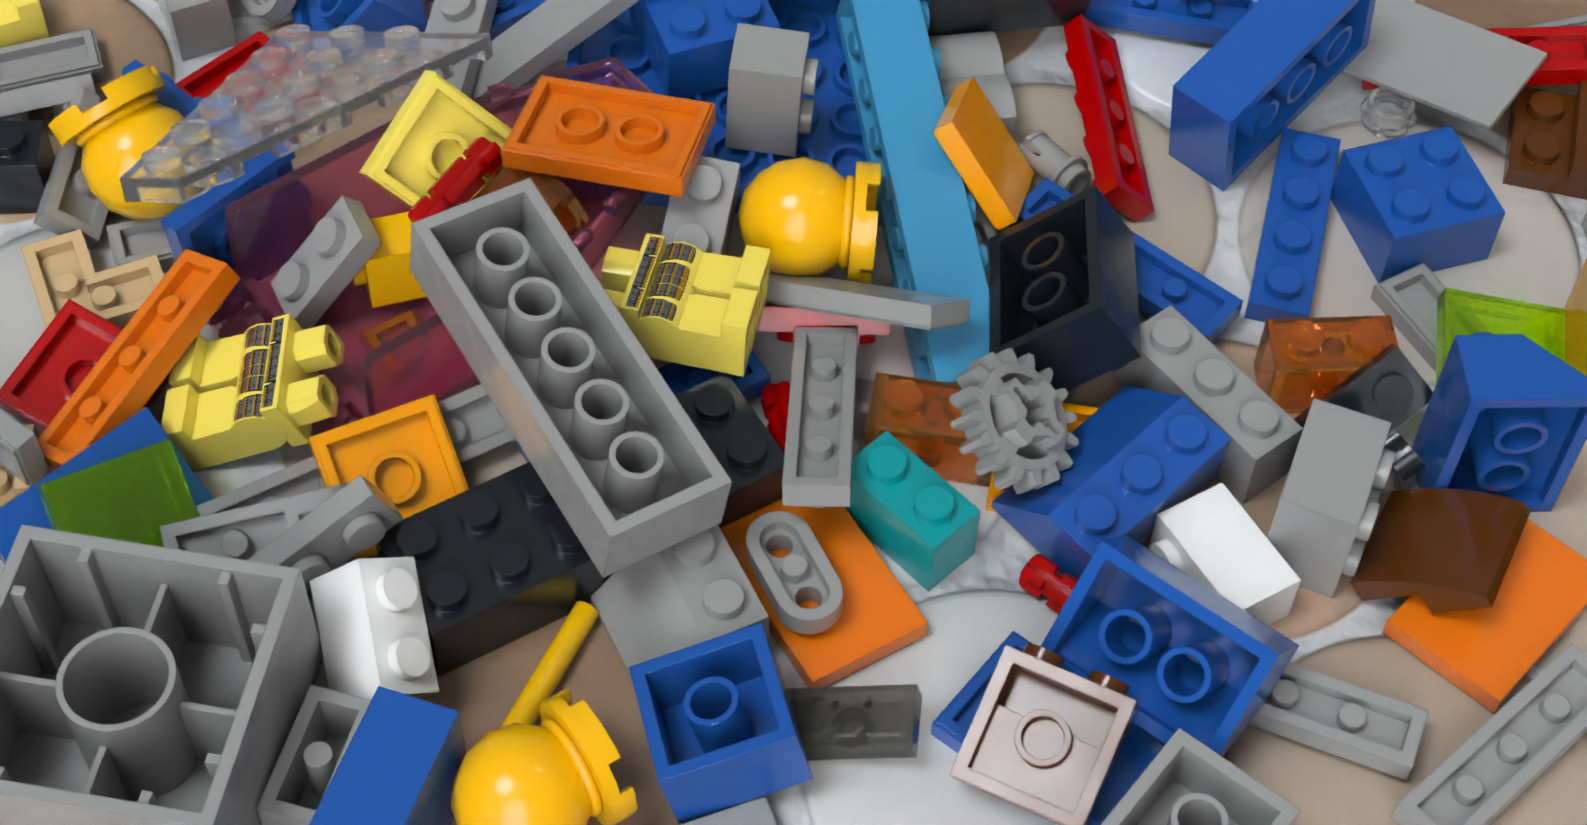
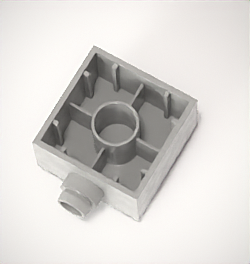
(145, 681)

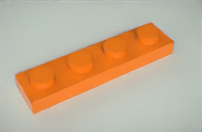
(140, 355)

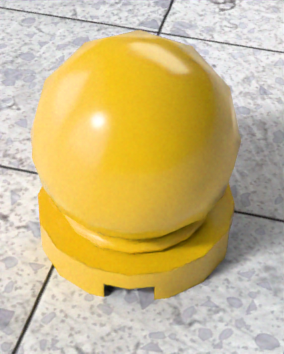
(117, 135)
(813, 217)
(543, 772)

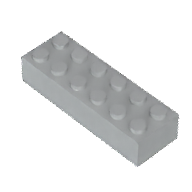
(568, 376)

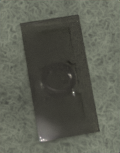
(858, 721)

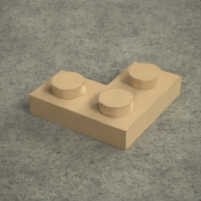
(64, 271)

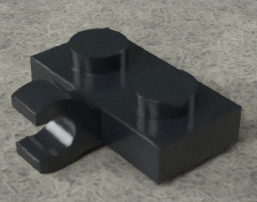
(1389, 391)

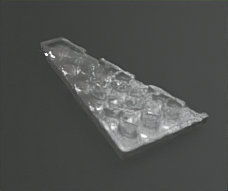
(289, 98)

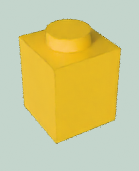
(388, 269)

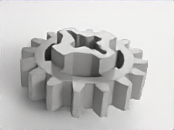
(1013, 421)

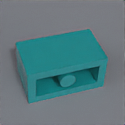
(911, 511)

